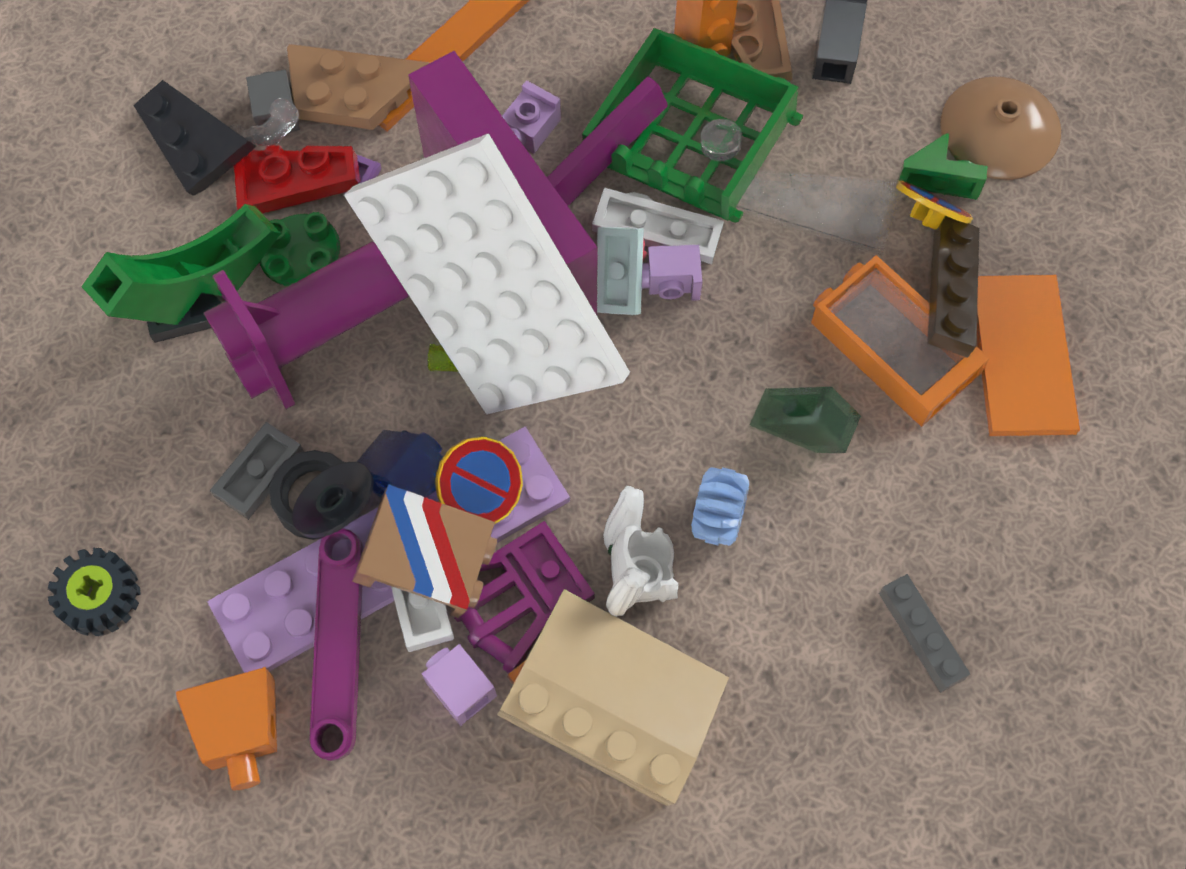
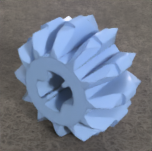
(720, 506)

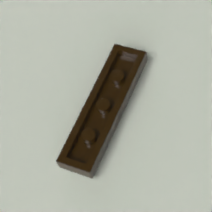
(954, 287)

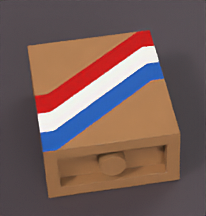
(427, 550)

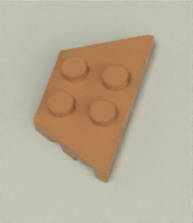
(347, 85)

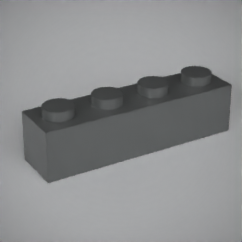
(924, 633)

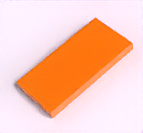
(1029, 363)

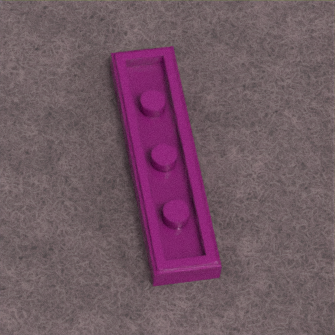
(595, 151)

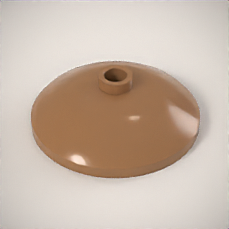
(1007, 143)

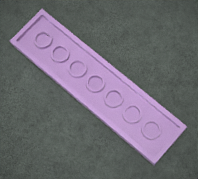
(275, 610)

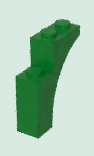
(169, 282)

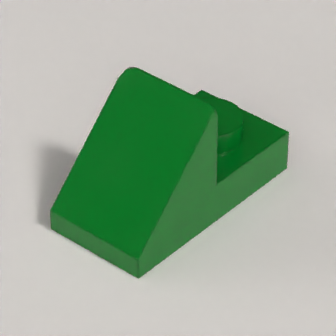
(936, 174)

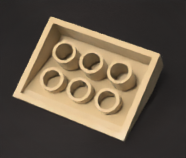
(615, 698)

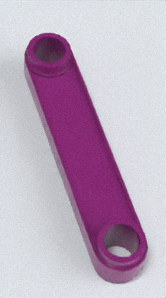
(336, 646)

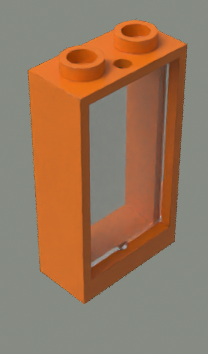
(885, 333)

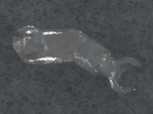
(283, 118)

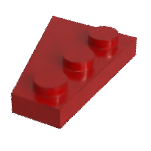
(287, 178)

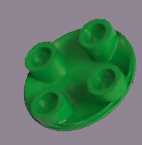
(301, 249)

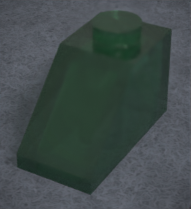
(808, 417)

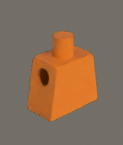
(233, 723)

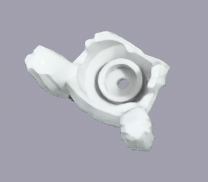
(638, 558)

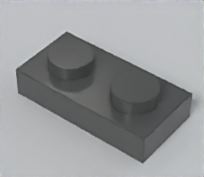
(250, 475)

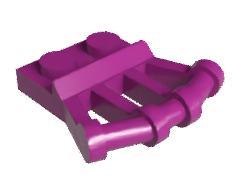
(540, 573)

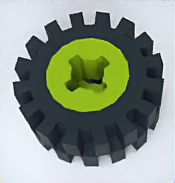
(106, 603)

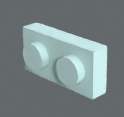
(619, 270)

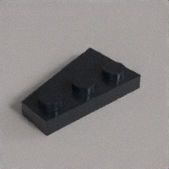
(190, 137)

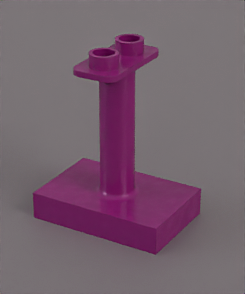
(362, 284)

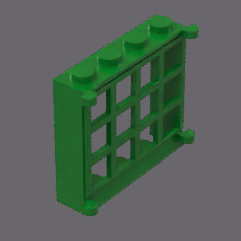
(722, 75)

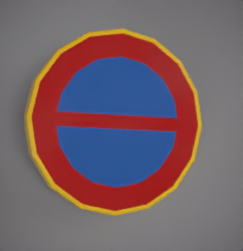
(930, 207)
(480, 478)

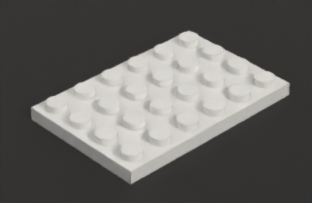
(487, 277)

